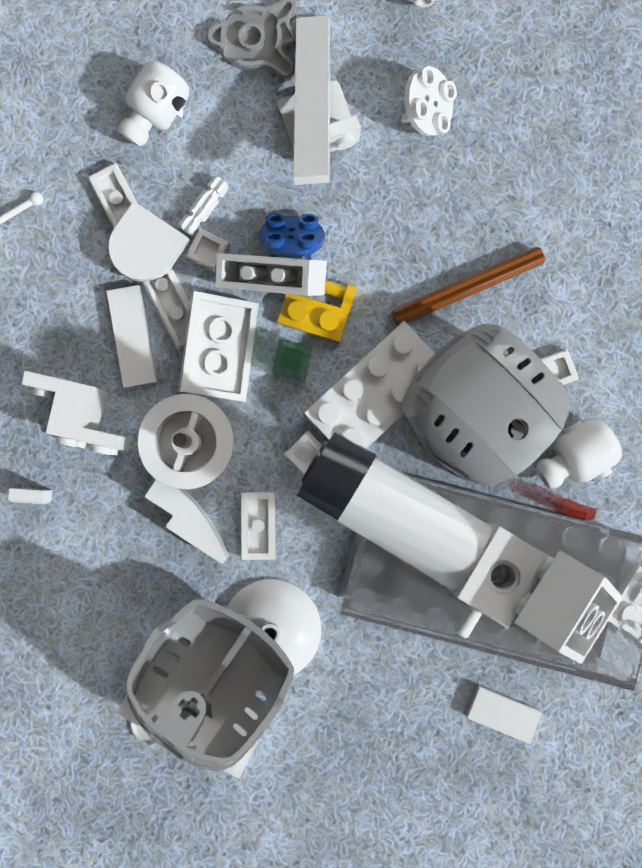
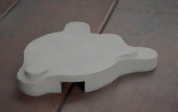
(256, 38)

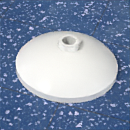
(288, 611)

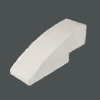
(189, 520)

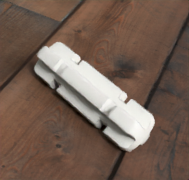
(203, 205)

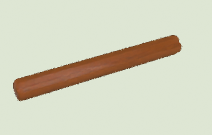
(468, 286)

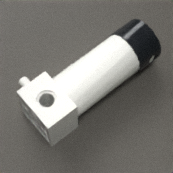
(422, 530)

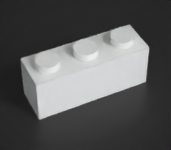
(271, 274)

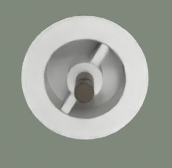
(185, 441)

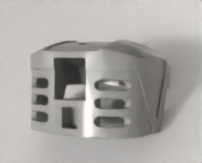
(481, 397)
(214, 679)

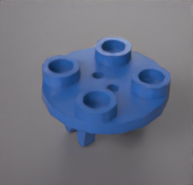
(291, 235)

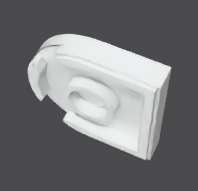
(144, 245)

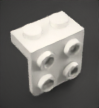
(343, 128)

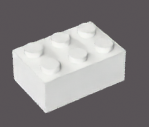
(568, 606)

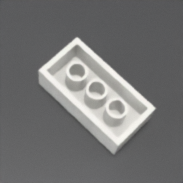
(372, 392)

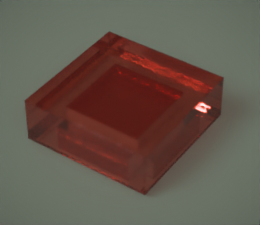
(574, 509)

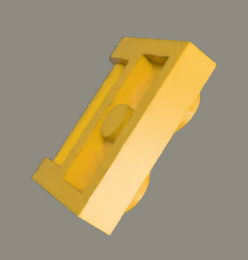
(318, 317)

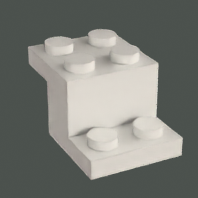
(76, 413)

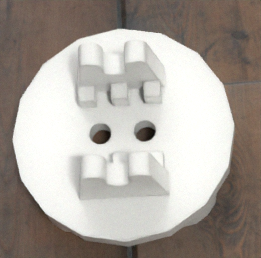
(429, 101)

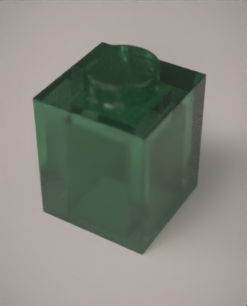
(292, 360)

